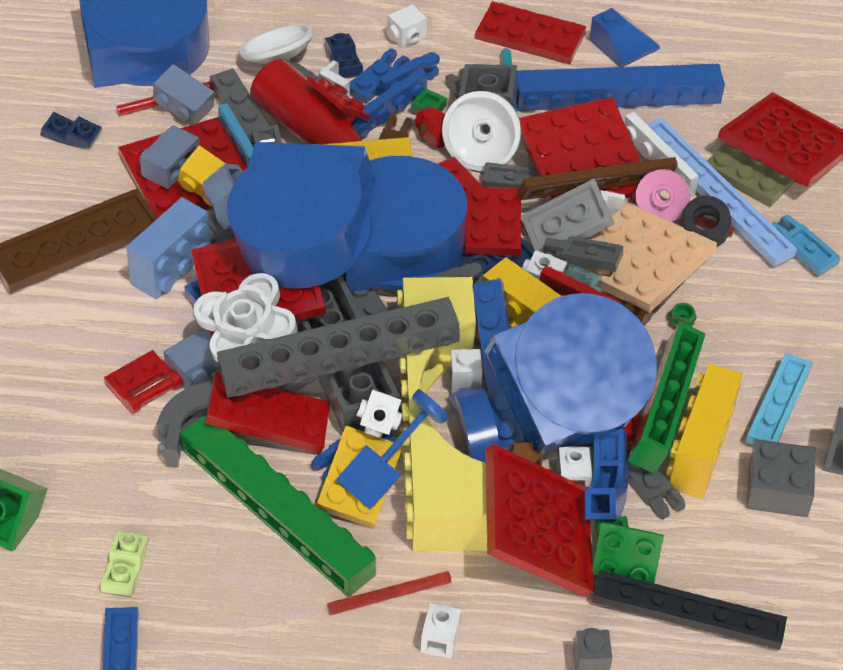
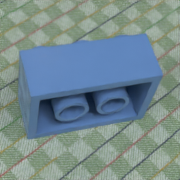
(164, 248)

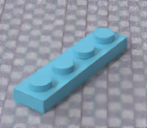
(780, 399)

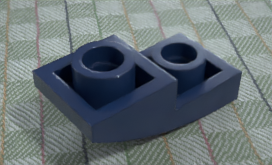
(343, 50)
(68, 132)

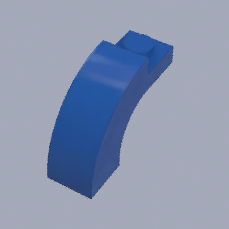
(475, 421)
(610, 476)

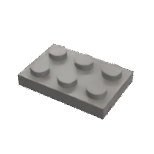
(574, 214)

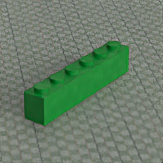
(667, 398)

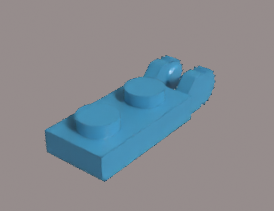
(809, 247)

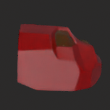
(430, 123)

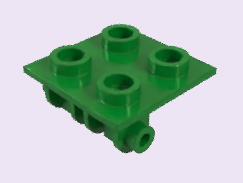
(627, 552)

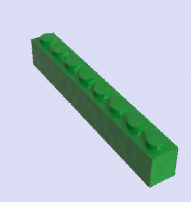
(280, 506)

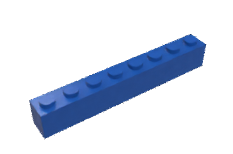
(627, 85)

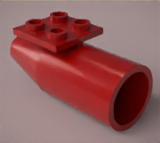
(306, 106)

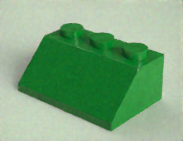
(19, 508)

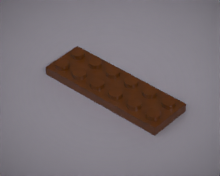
(74, 239)

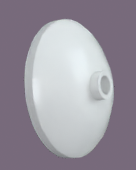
(277, 44)
(464, 132)

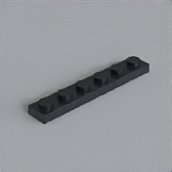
(690, 609)

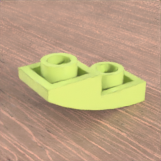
(125, 563)

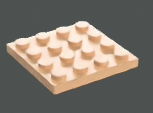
(654, 256)

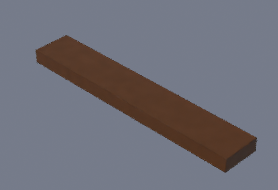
(605, 177)

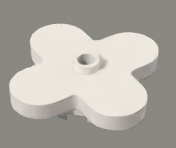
(244, 314)

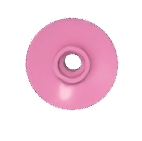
(649, 192)

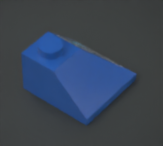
(620, 38)

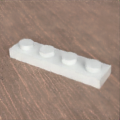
(654, 148)

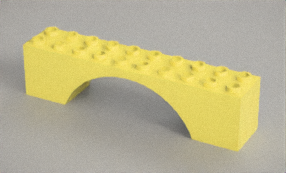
(441, 483)

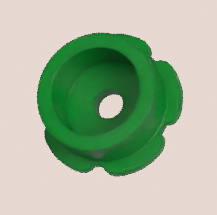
(684, 313)

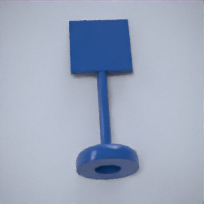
(369, 474)

